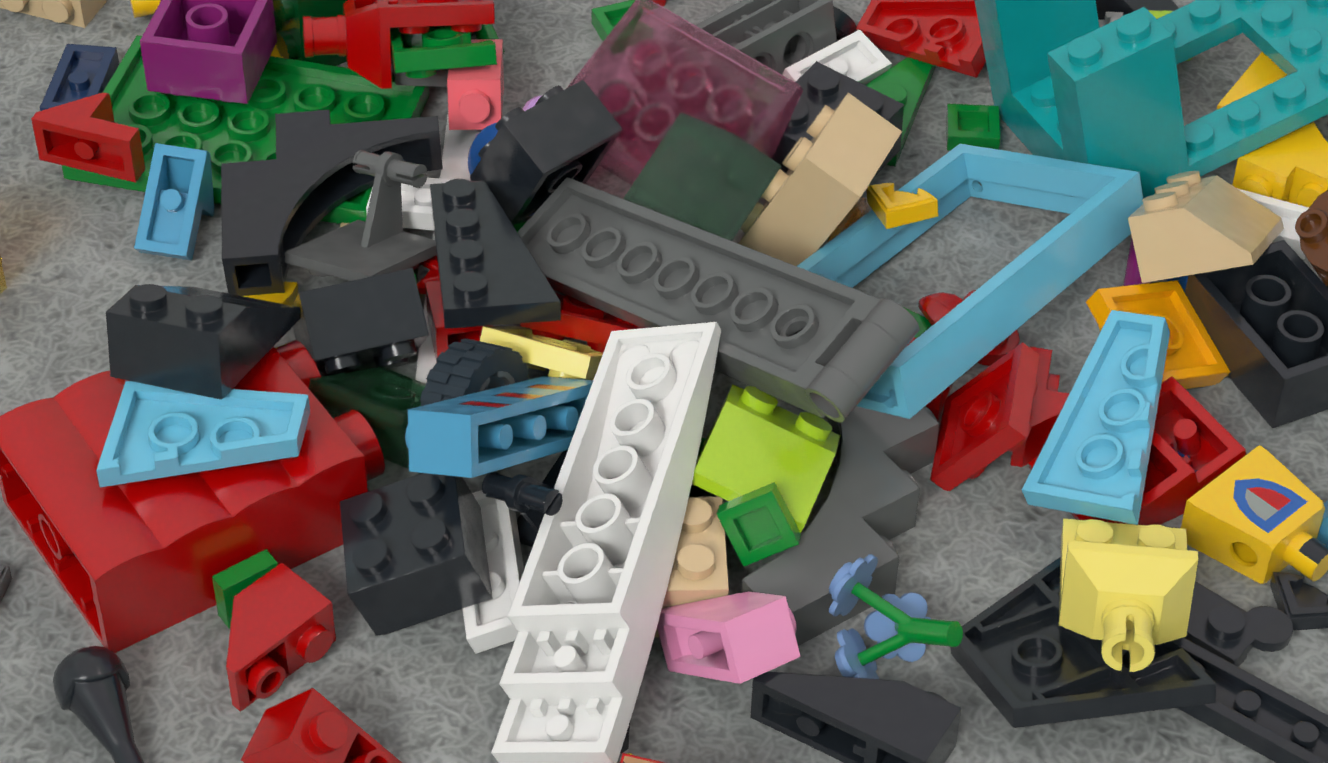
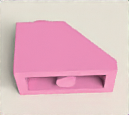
(729, 636)

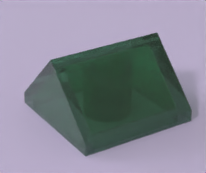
(381, 399)

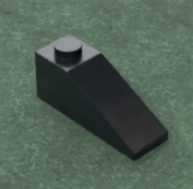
(858, 717)

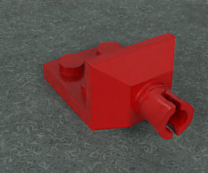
(366, 24)

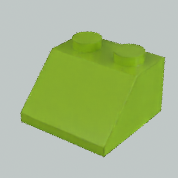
(765, 444)

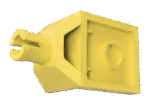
(1126, 586)

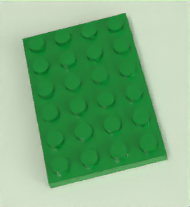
(248, 131)

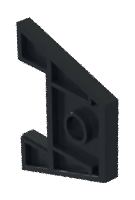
(1055, 675)

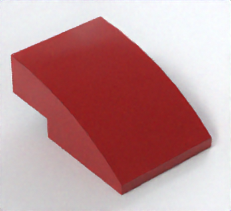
(1170, 478)

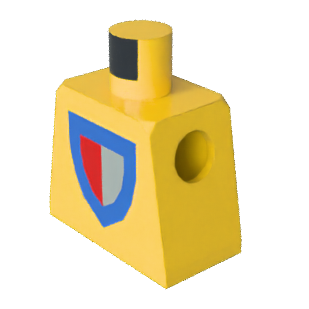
(1258, 520)

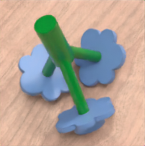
(896, 624)

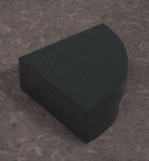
(1301, 602)

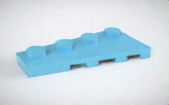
(1106, 428)

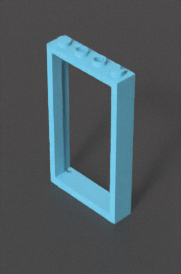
(1098, 221)

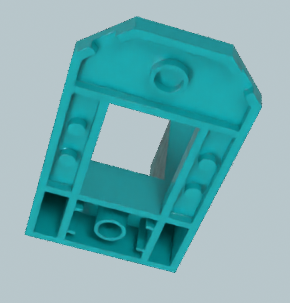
(1115, 88)

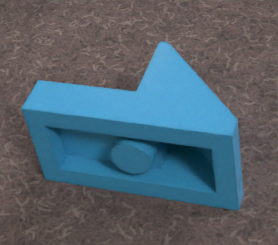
(174, 200)

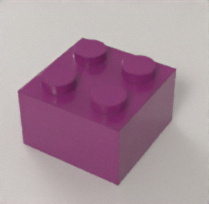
(208, 47)

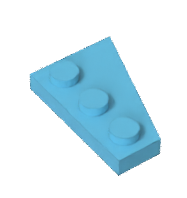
(181, 433)

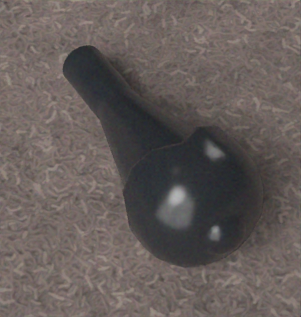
(94, 688)

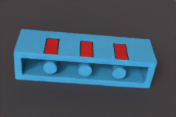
(495, 427)

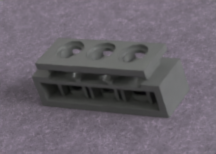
(775, 30)

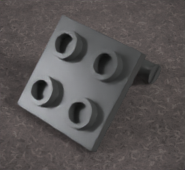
(379, 243)

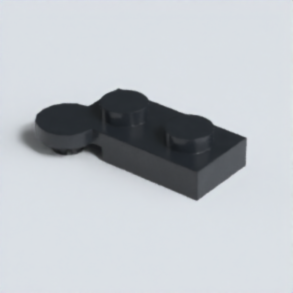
(1233, 631)

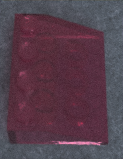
(667, 66)

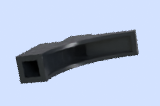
(280, 200)

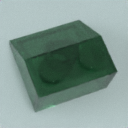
(703, 177)

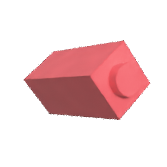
(476, 93)

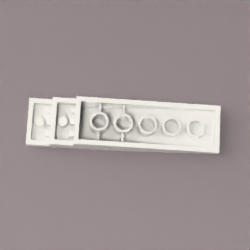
(609, 552)

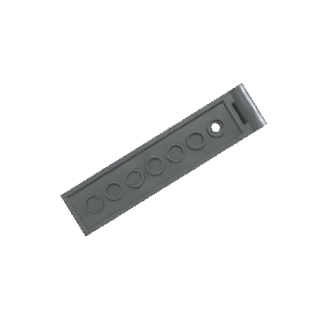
(777, 322)

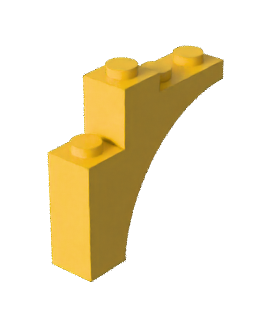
(1288, 167)

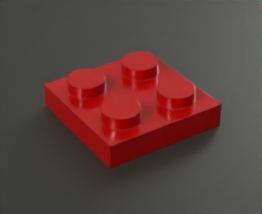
(986, 418)

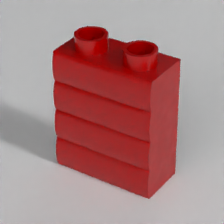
(149, 548)

